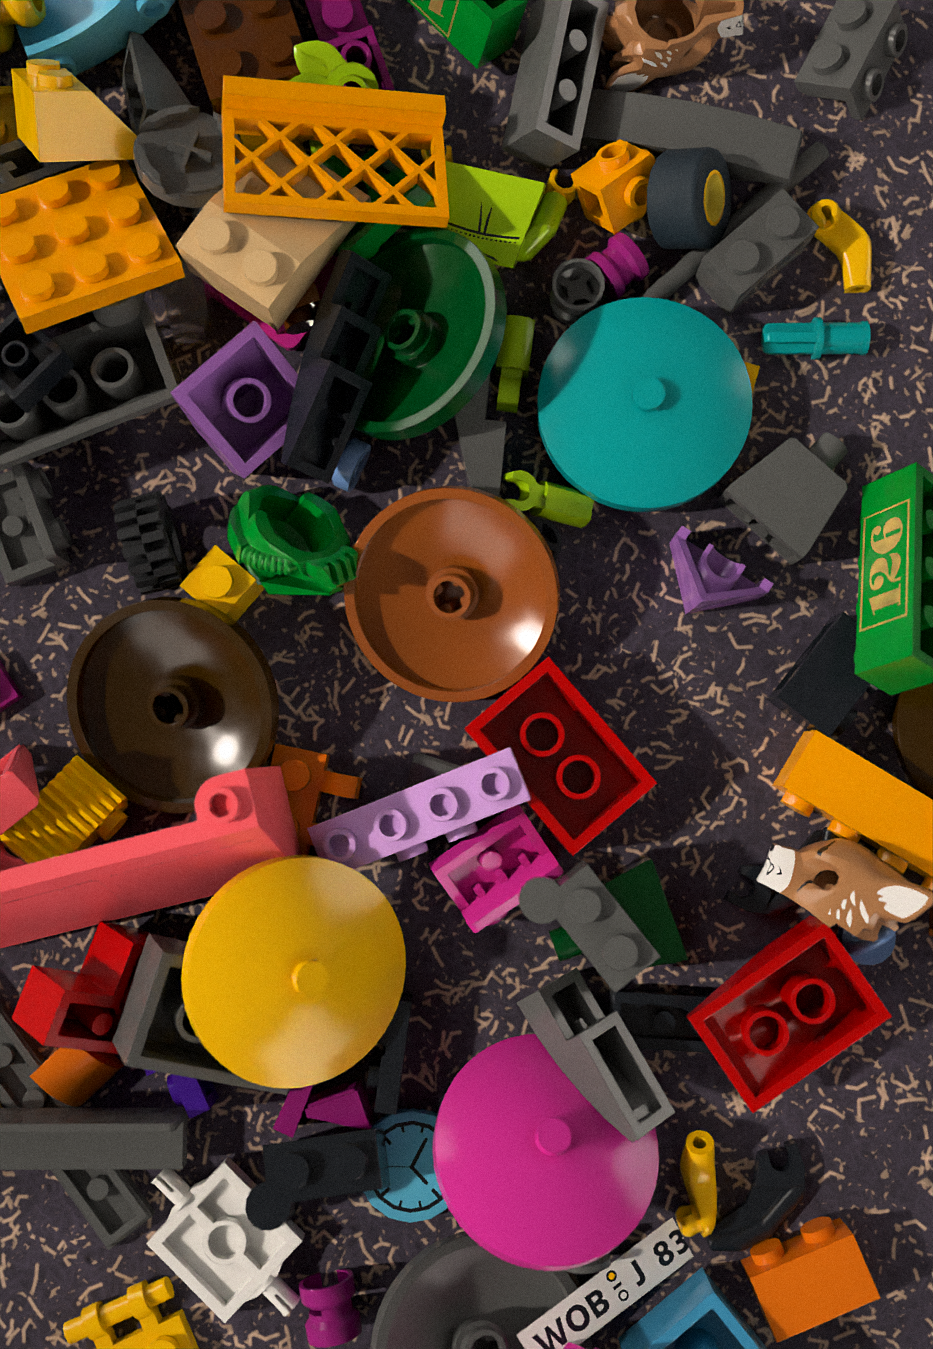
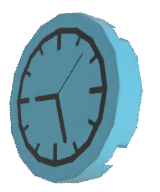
(413, 1181)

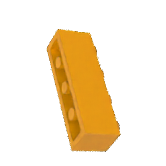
(860, 802)

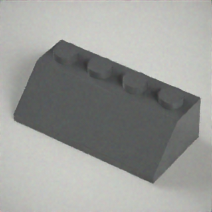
(114, 380)

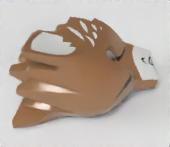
(665, 37)
(850, 891)

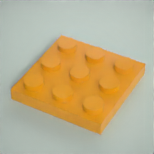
(81, 244)

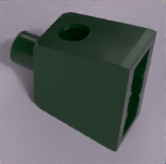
(644, 901)

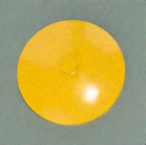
(293, 971)

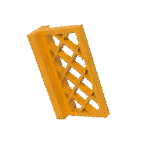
(334, 118)

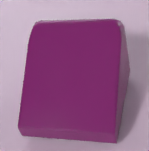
(342, 1105)

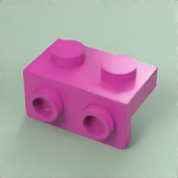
(492, 865)

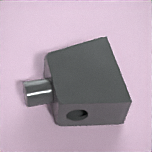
(790, 494)

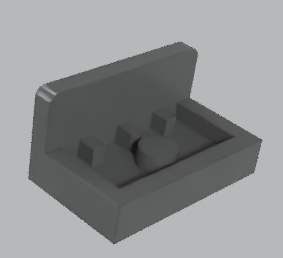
(854, 53)
(29, 534)

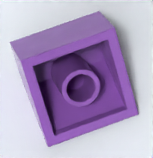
(241, 400)

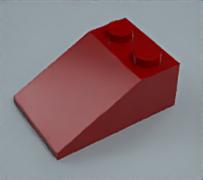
(787, 1012)

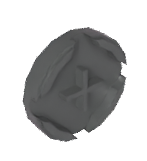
(181, 155)

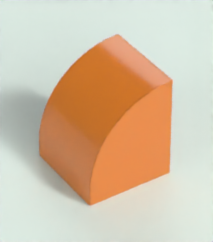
(75, 1074)

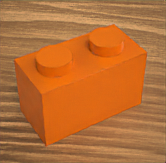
(809, 1277)

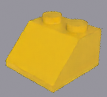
(65, 119)

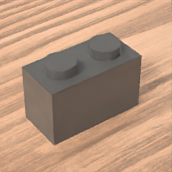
(755, 252)

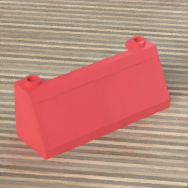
(239, 824)

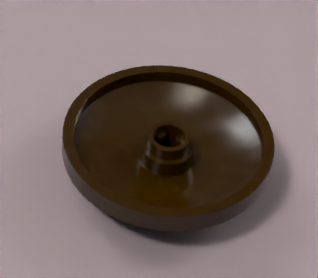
(129, 709)

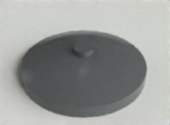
(465, 1300)

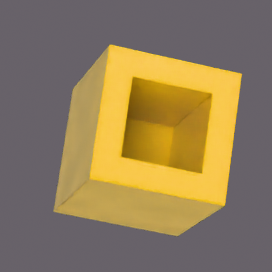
(222, 584)

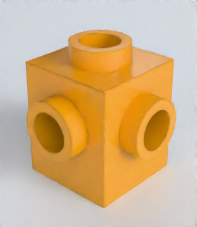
(614, 185)

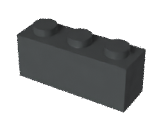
(554, 80)

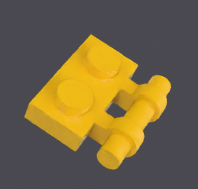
(141, 1302)

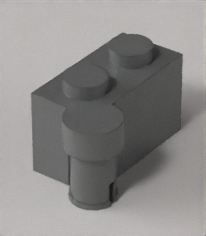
(592, 921)

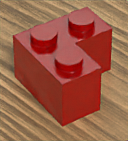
(85, 1006)

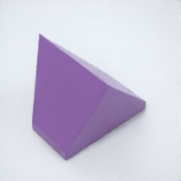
(709, 578)

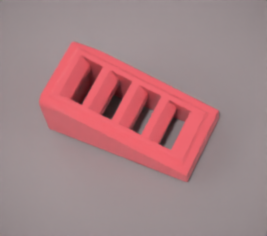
(17, 787)

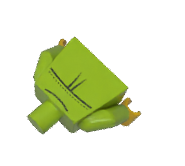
(503, 212)

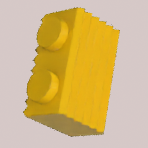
(69, 815)

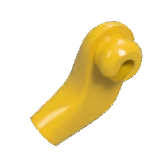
(847, 242)
(699, 1177)

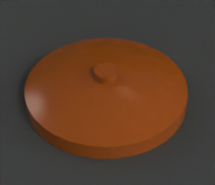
(452, 594)

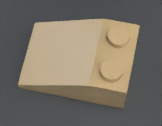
(263, 258)

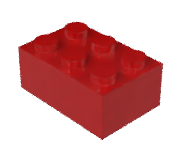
(566, 753)

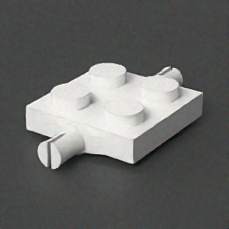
(218, 1247)

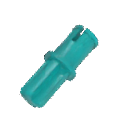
(816, 338)

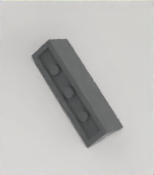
(93, 1138)

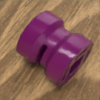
(331, 1311)

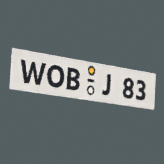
(609, 1291)

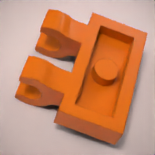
(305, 780)

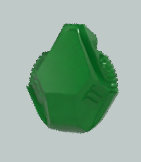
(291, 542)

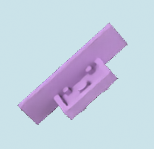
(422, 812)

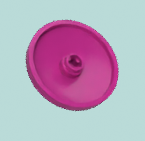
(535, 1163)

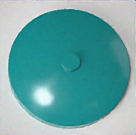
(644, 404)

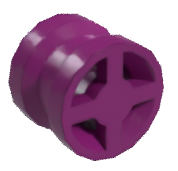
(620, 265)

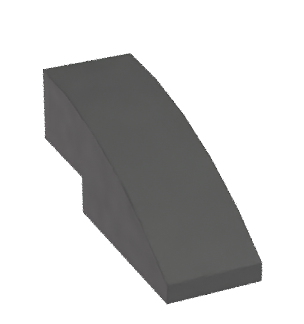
(597, 1055)

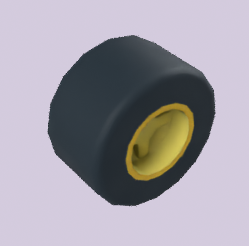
(689, 198)

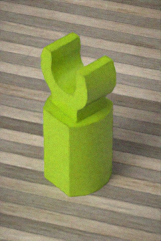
(514, 360)
(550, 500)

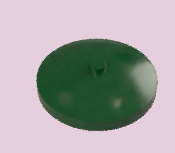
(438, 333)

